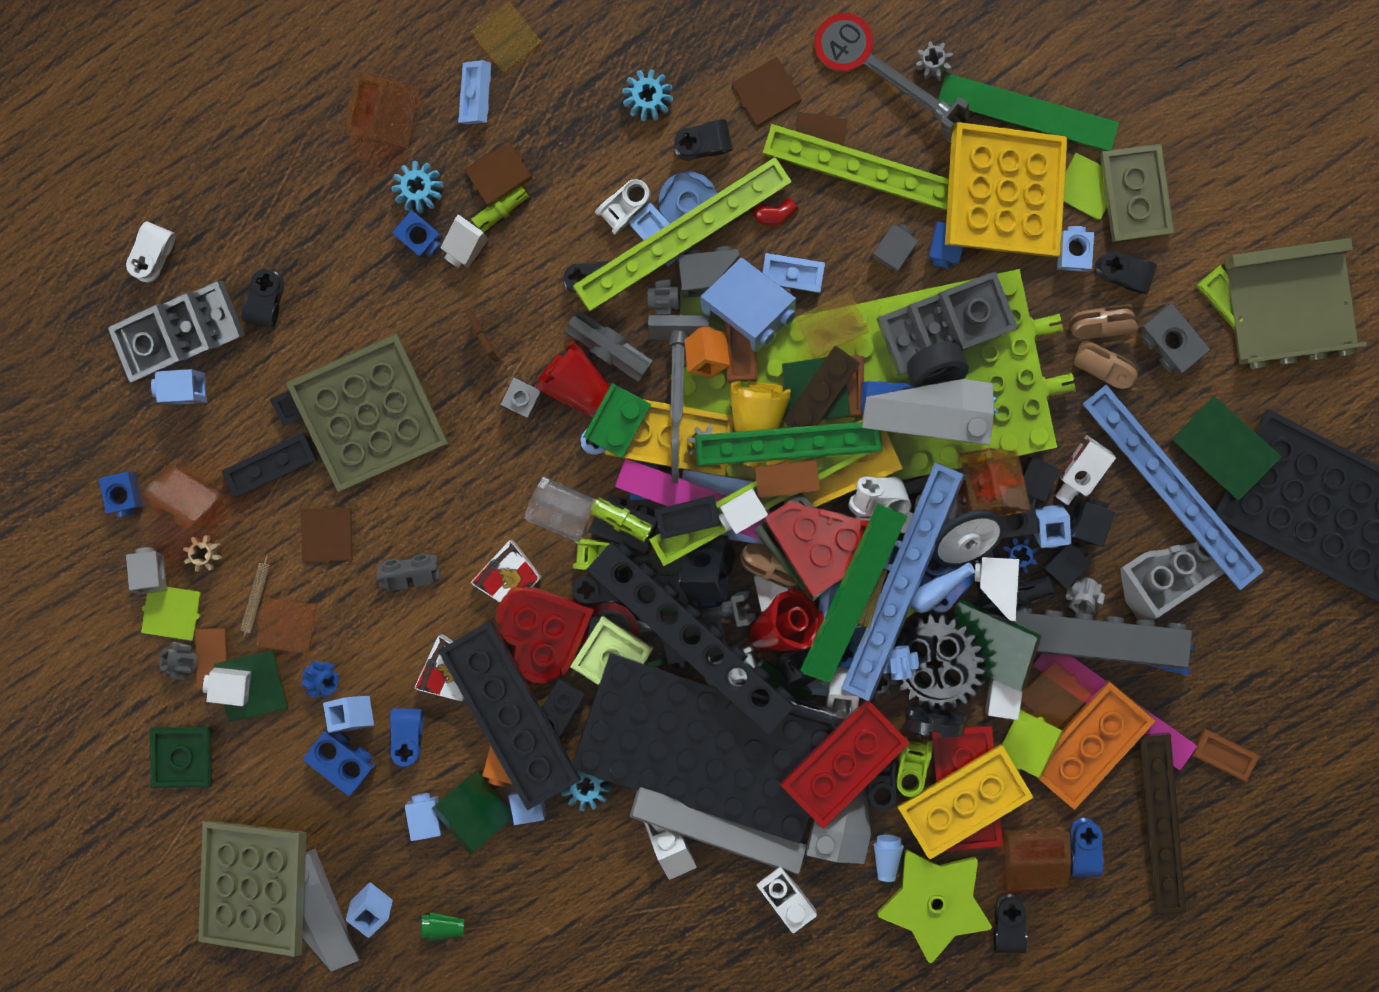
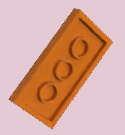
(1094, 743)

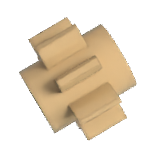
(209, 557)

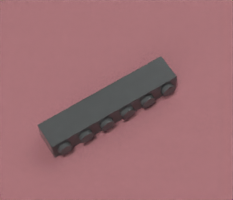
(1109, 638)

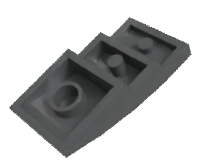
(957, 315)
(176, 331)

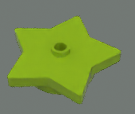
(928, 881)

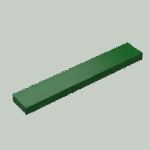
(1030, 112)
(786, 444)
(853, 593)

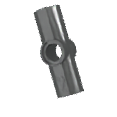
(608, 345)

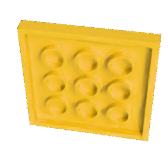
(1006, 190)

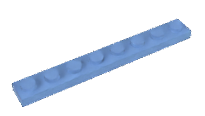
(1173, 487)
(903, 581)

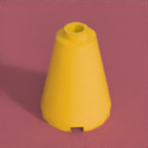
(758, 407)

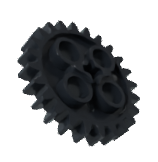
(964, 660)

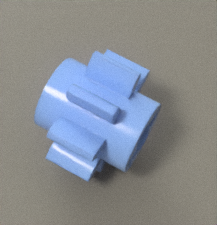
(901, 663)

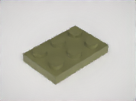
(1136, 193)

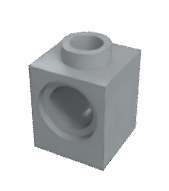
(521, 398)
(146, 571)

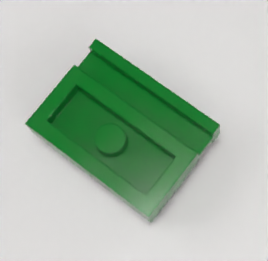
(617, 420)

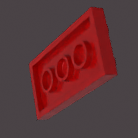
(953, 754)
(844, 763)

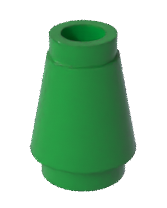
(440, 927)

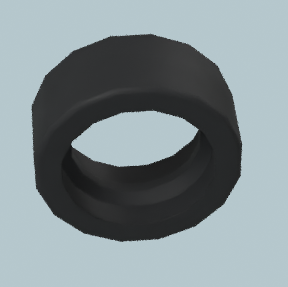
(937, 364)

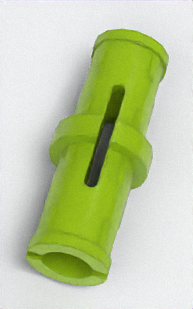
(501, 209)
(621, 519)

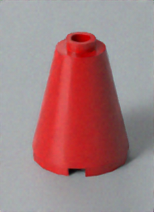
(574, 381)
(786, 624)

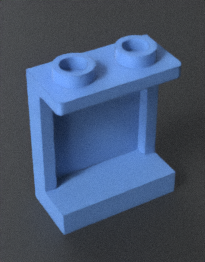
(750, 303)

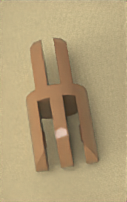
(1104, 322)
(1106, 365)
(761, 562)

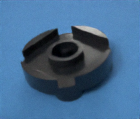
(926, 720)

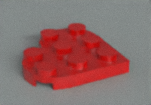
(543, 631)

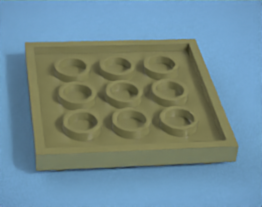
(367, 412)
(252, 887)

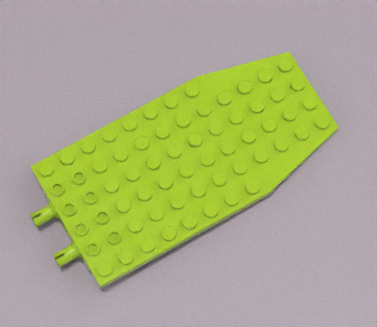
(1006, 361)

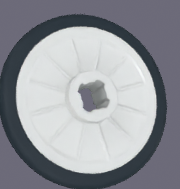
(968, 538)

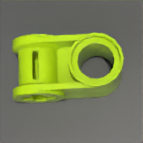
(594, 547)
(913, 764)

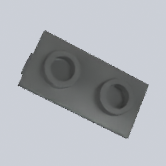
(394, 573)

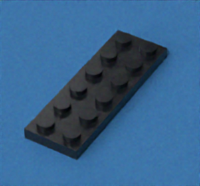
(509, 715)

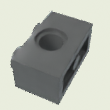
(1189, 347)

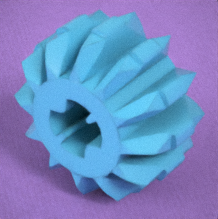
(658, 97)
(420, 197)
(593, 792)

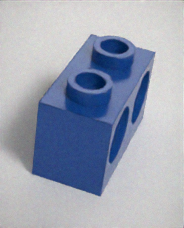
(335, 768)

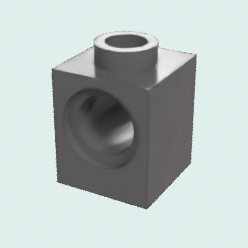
(895, 247)

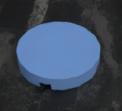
(684, 193)

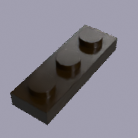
(822, 389)

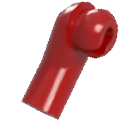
(774, 216)

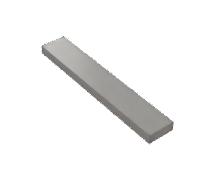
(716, 831)

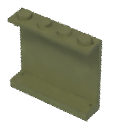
(1292, 303)

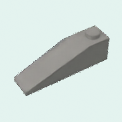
(945, 410)
(1166, 578)
(845, 837)
(322, 919)

